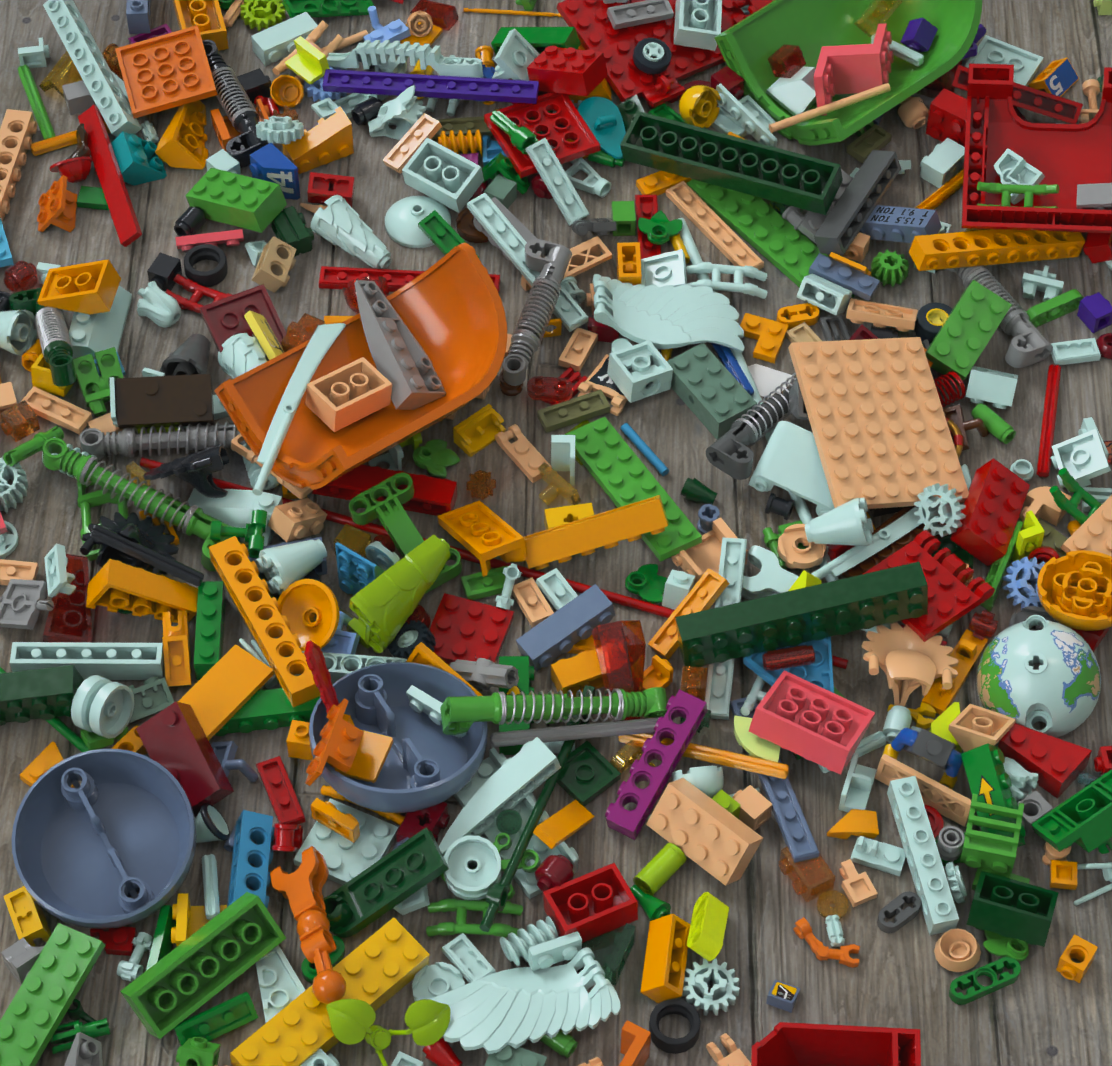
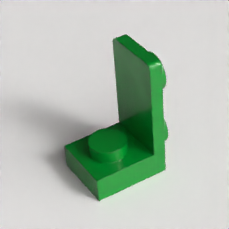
(503, 165)

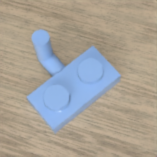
(393, 31)
(342, 641)

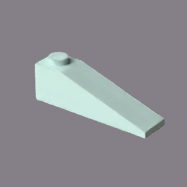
(237, 508)

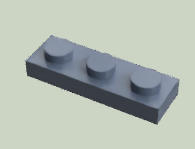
(844, 276)

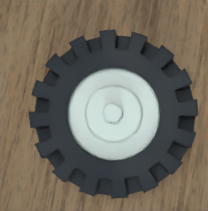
(409, 638)

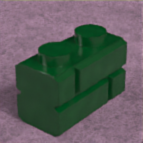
(291, 229)

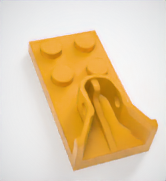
(484, 534)

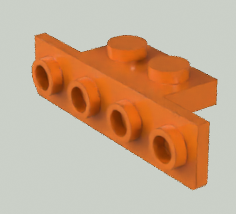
(337, 746)

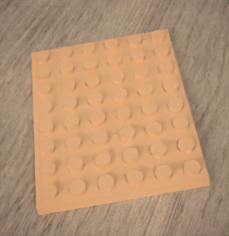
(876, 420)

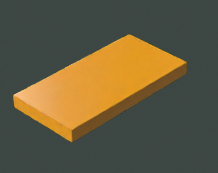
(226, 689)

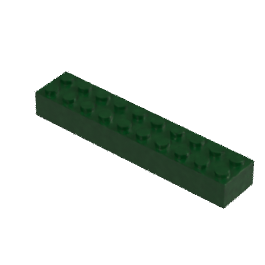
(732, 162)
(802, 615)

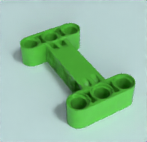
(397, 521)

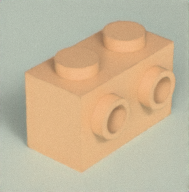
(297, 519)

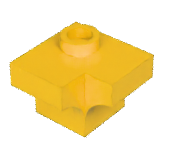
(43, 380)

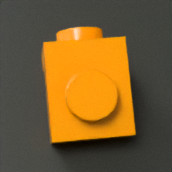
(658, 674)

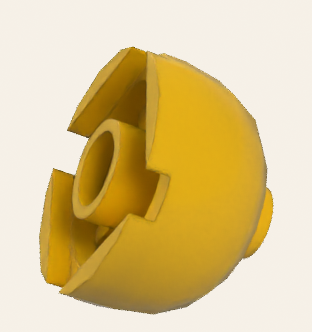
(699, 106)

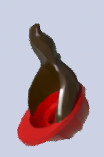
(78, 165)

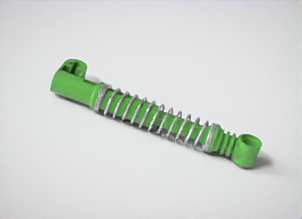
(87, 469)
(463, 711)

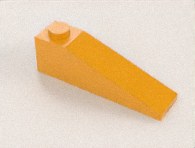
(185, 138)

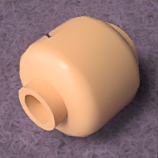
(913, 112)

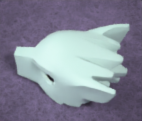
(400, 112)

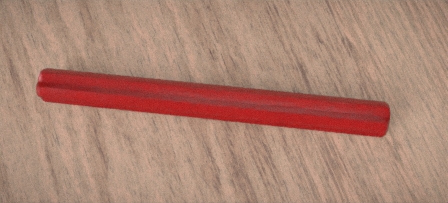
(1048, 421)

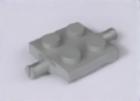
(23, 603)

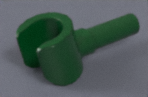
(79, 1013)

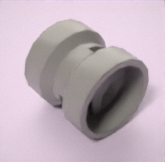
(950, 843)

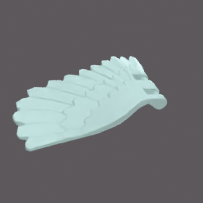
(667, 314)
(528, 1004)

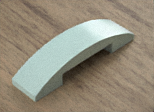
(326, 107)

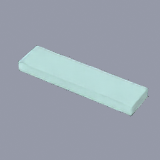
(557, 181)

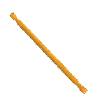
(511, 12)

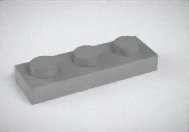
(639, 13)

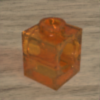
(19, 421)
(694, 681)

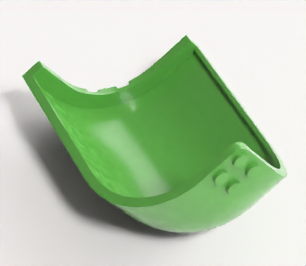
(831, 23)

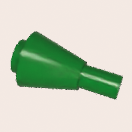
(651, 905)

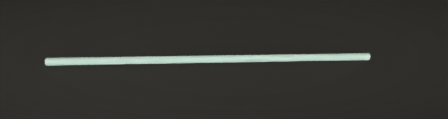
(799, 503)

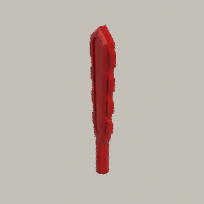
(321, 675)

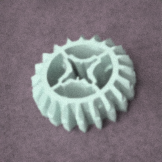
(12, 493)

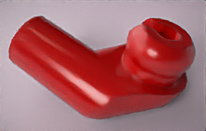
(269, 102)

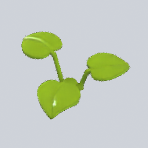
(353, 1020)

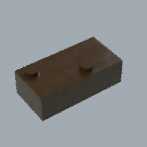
(164, 401)

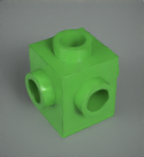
(198, 1052)

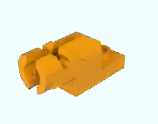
(176, 650)

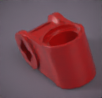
(287, 837)

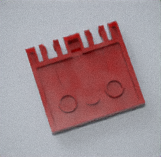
(945, 580)

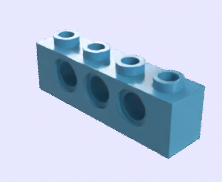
(247, 828)

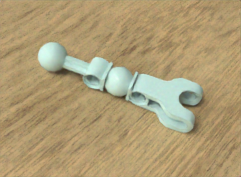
(771, 578)

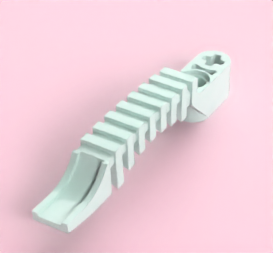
(371, 53)

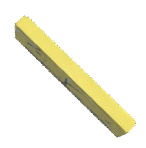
(264, 334)

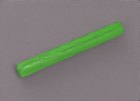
(36, 102)

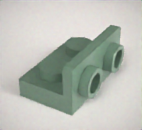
(150, 698)

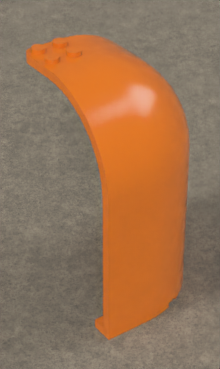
(453, 318)

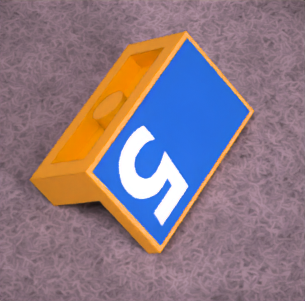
(1056, 77)

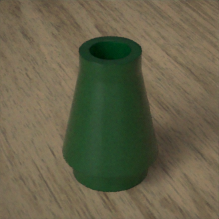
(698, 492)

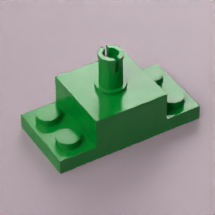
(1081, 819)

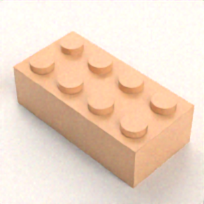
(704, 831)

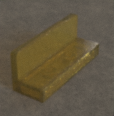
(62, 73)

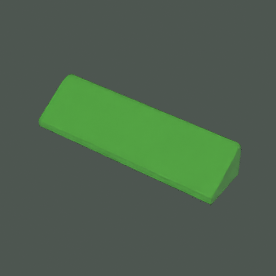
(998, 569)

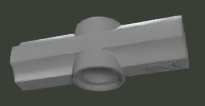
(486, 673)

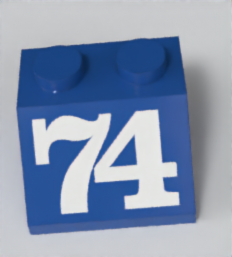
(273, 166)

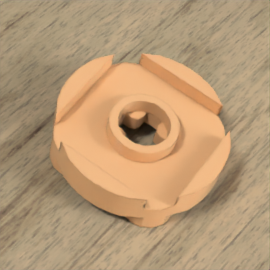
(796, 557)

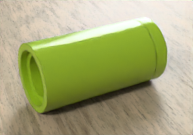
(660, 869)

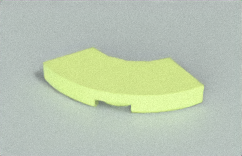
(752, 743)

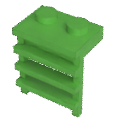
(990, 849)

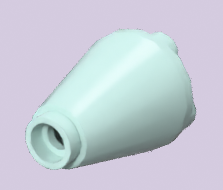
(842, 525)
(289, 563)

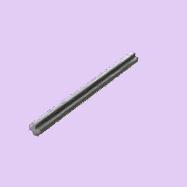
(574, 732)

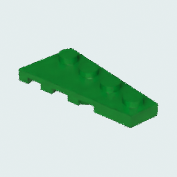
(327, 8)

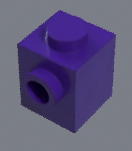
(919, 35)
(1095, 312)

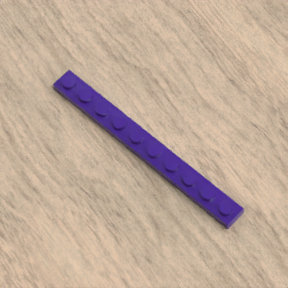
(431, 86)

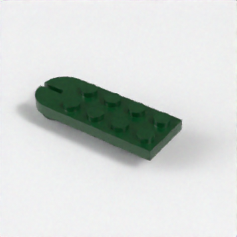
(384, 884)

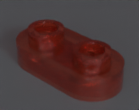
(548, 389)

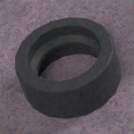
(205, 252)
(679, 1007)

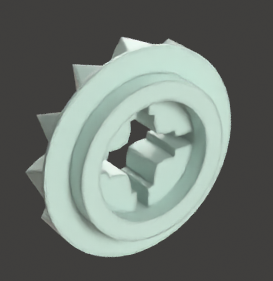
(956, 882)

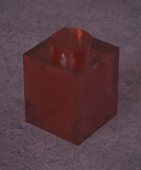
(787, 61)

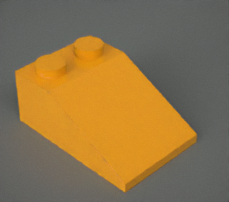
(81, 287)

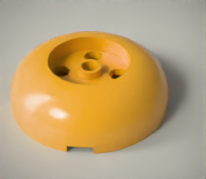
(1078, 590)

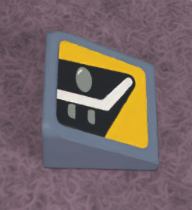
(783, 996)

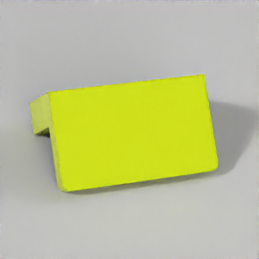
(308, 62)
(1029, 538)

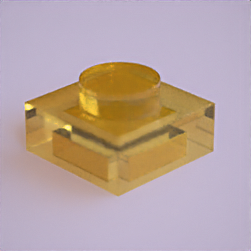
(136, 471)

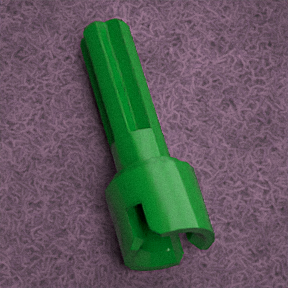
(520, 136)

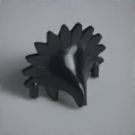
(196, 470)
(135, 530)

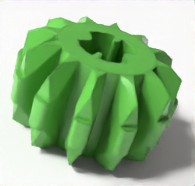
(890, 268)

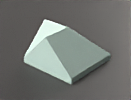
(795, 93)

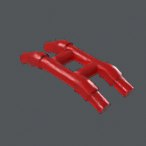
(198, 291)

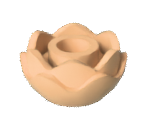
(425, 26)

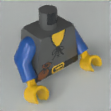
(929, 748)

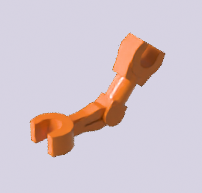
(804, 931)

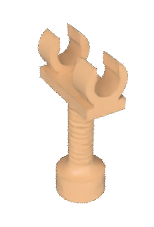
(1091, 89)

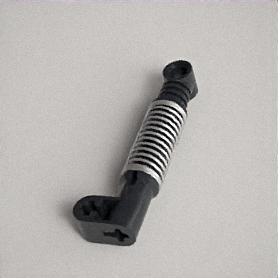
(238, 104)

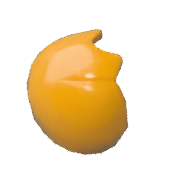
(287, 91)

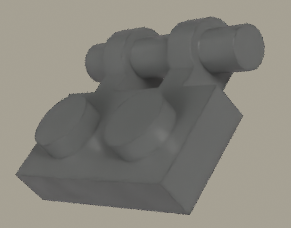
(601, 226)

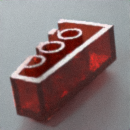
(70, 617)

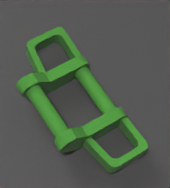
(93, 499)

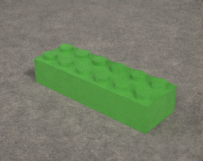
(203, 965)

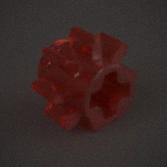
(983, 625)

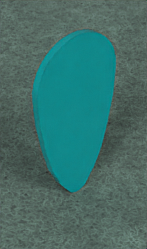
(605, 123)

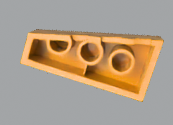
(140, 591)

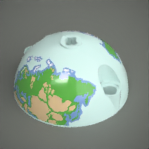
(1062, 687)

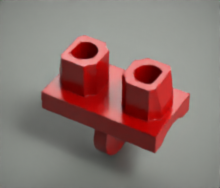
(663, 91)

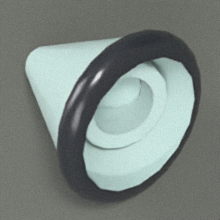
(210, 825)

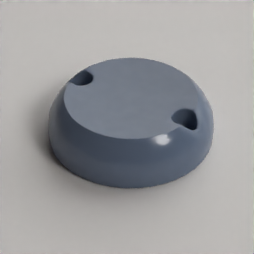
(423, 761)
(105, 839)

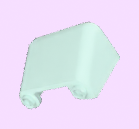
(793, 465)

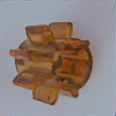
(481, 484)

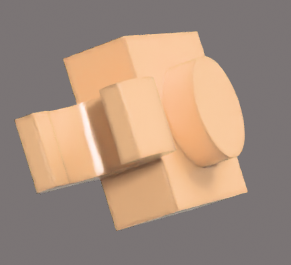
(856, 886)

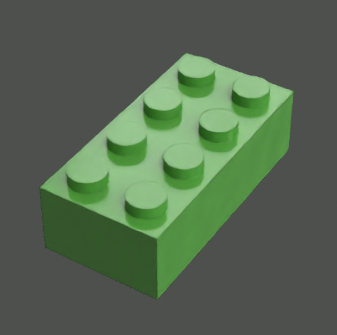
(237, 199)
(967, 330)

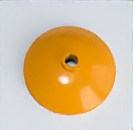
(300, 605)

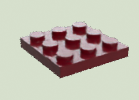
(227, 316)

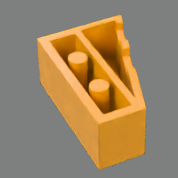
(322, 143)

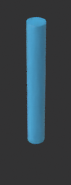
(644, 449)

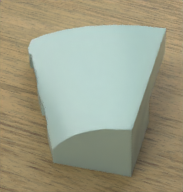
(1016, 171)

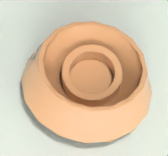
(965, 953)

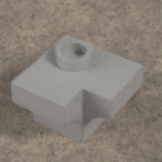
(20, 958)

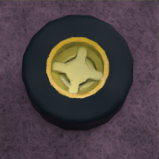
(930, 320)

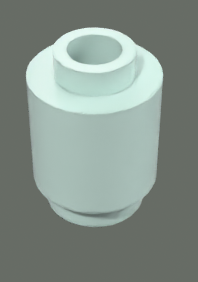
(896, 720)

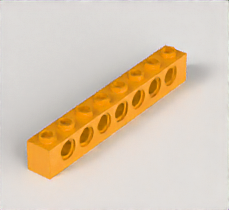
(992, 248)
(223, 557)

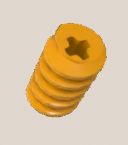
(461, 142)

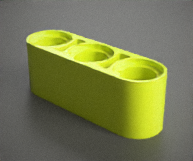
(708, 926)

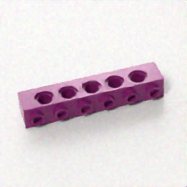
(631, 822)

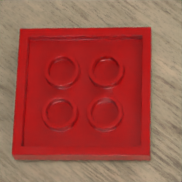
(469, 629)

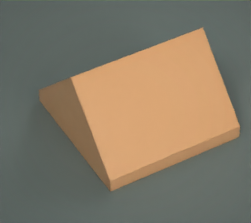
(979, 726)

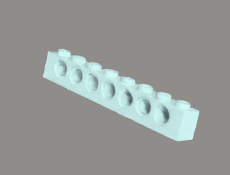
(92, 66)

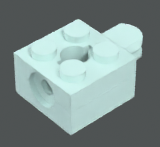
(638, 369)

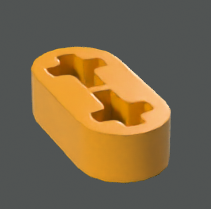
(798, 315)

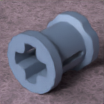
(707, 514)

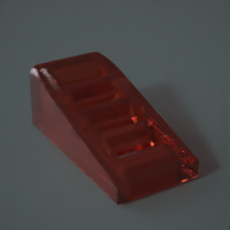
(434, 9)

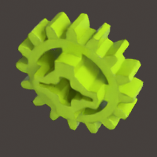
(262, 13)

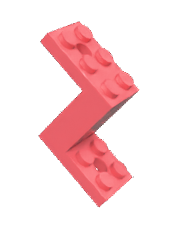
(853, 67)

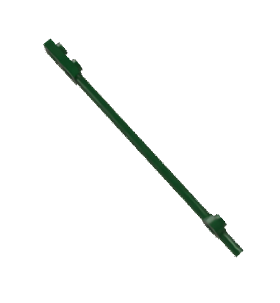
(498, 894)

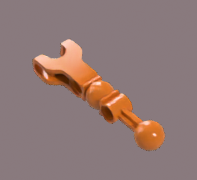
(307, 904)

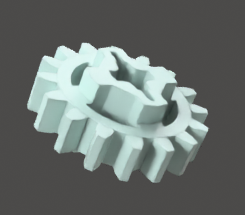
(279, 130)
(942, 510)
(723, 990)

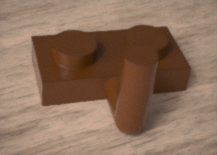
(955, 414)

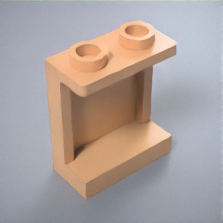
(706, 554)

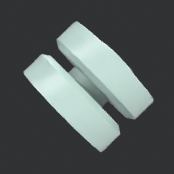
(102, 706)
(467, 853)

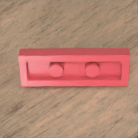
(231, 238)

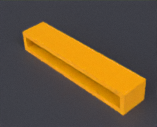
(595, 531)

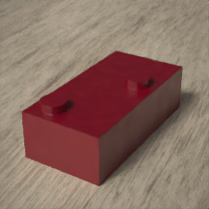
(181, 747)

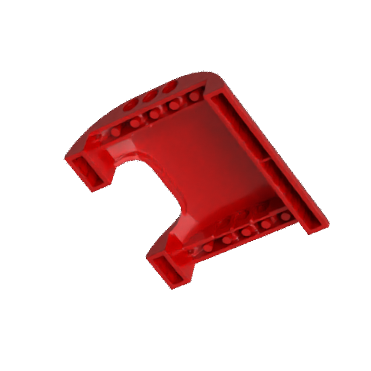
(1060, 151)

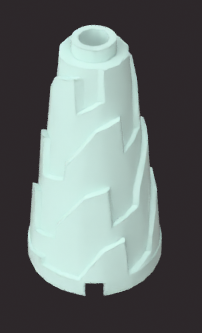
(345, 229)
(240, 354)

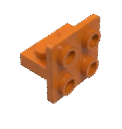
(57, 207)

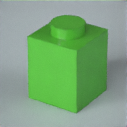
(624, 215)

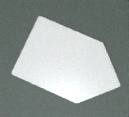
(767, 379)

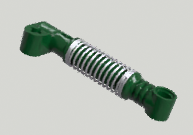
(51, 333)

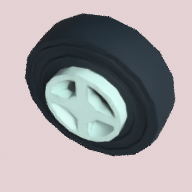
(651, 48)

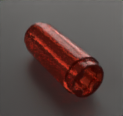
(788, 657)

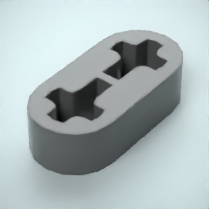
(902, 916)

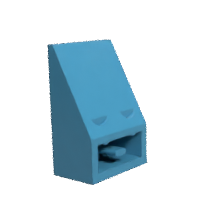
(354, 570)

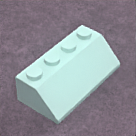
(101, 330)

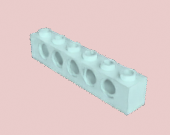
(922, 855)

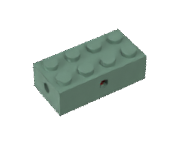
(709, 389)

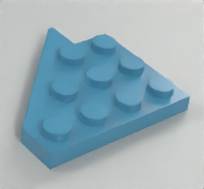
(818, 673)

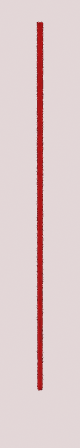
(494, 563)

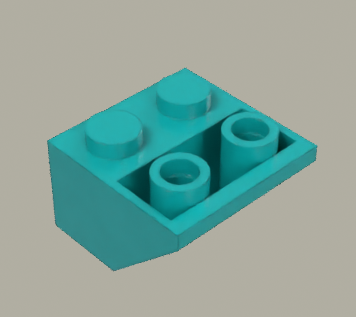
(137, 159)

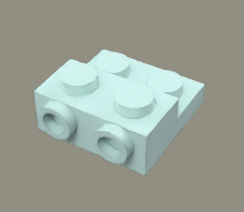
(1082, 457)

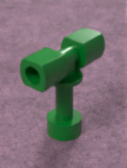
(252, 532)

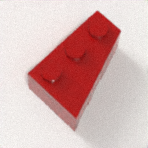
(1051, 758)

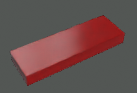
(280, 791)

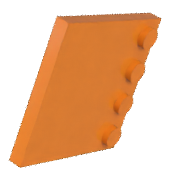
(166, 71)

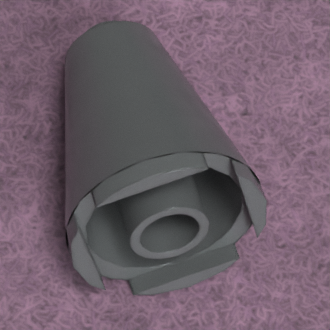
(189, 357)

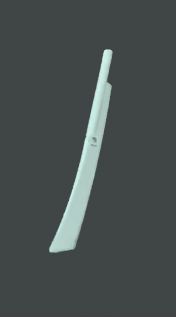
(311, 358)
(881, 539)

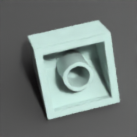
(991, 387)

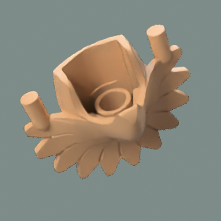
(908, 660)

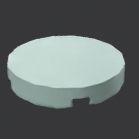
(436, 980)

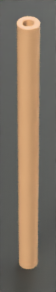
(829, 107)

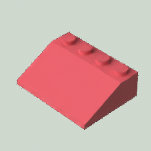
(811, 722)

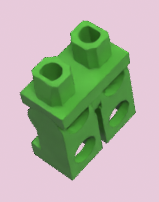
(95, 387)

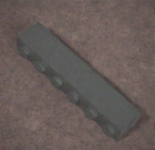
(857, 202)

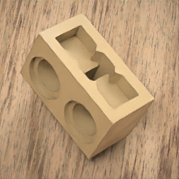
(274, 264)

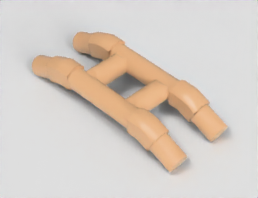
(312, 38)

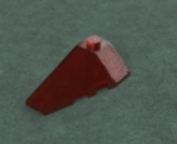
(621, 655)

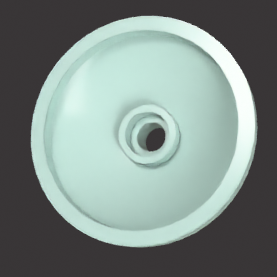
(404, 216)

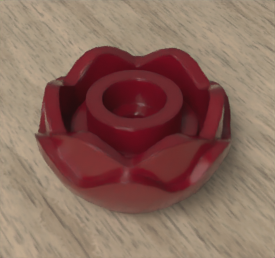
(1104, 344)

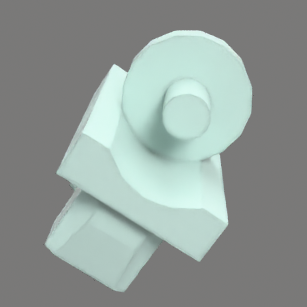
(1043, 282)

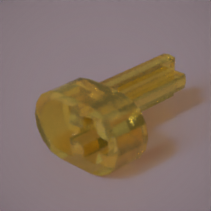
(626, 756)

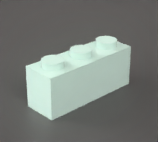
(278, 40)

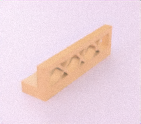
(582, 254)
(933, 793)

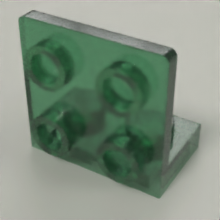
(612, 951)

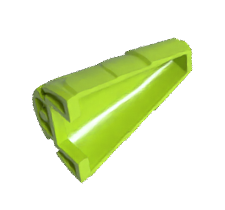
(395, 594)

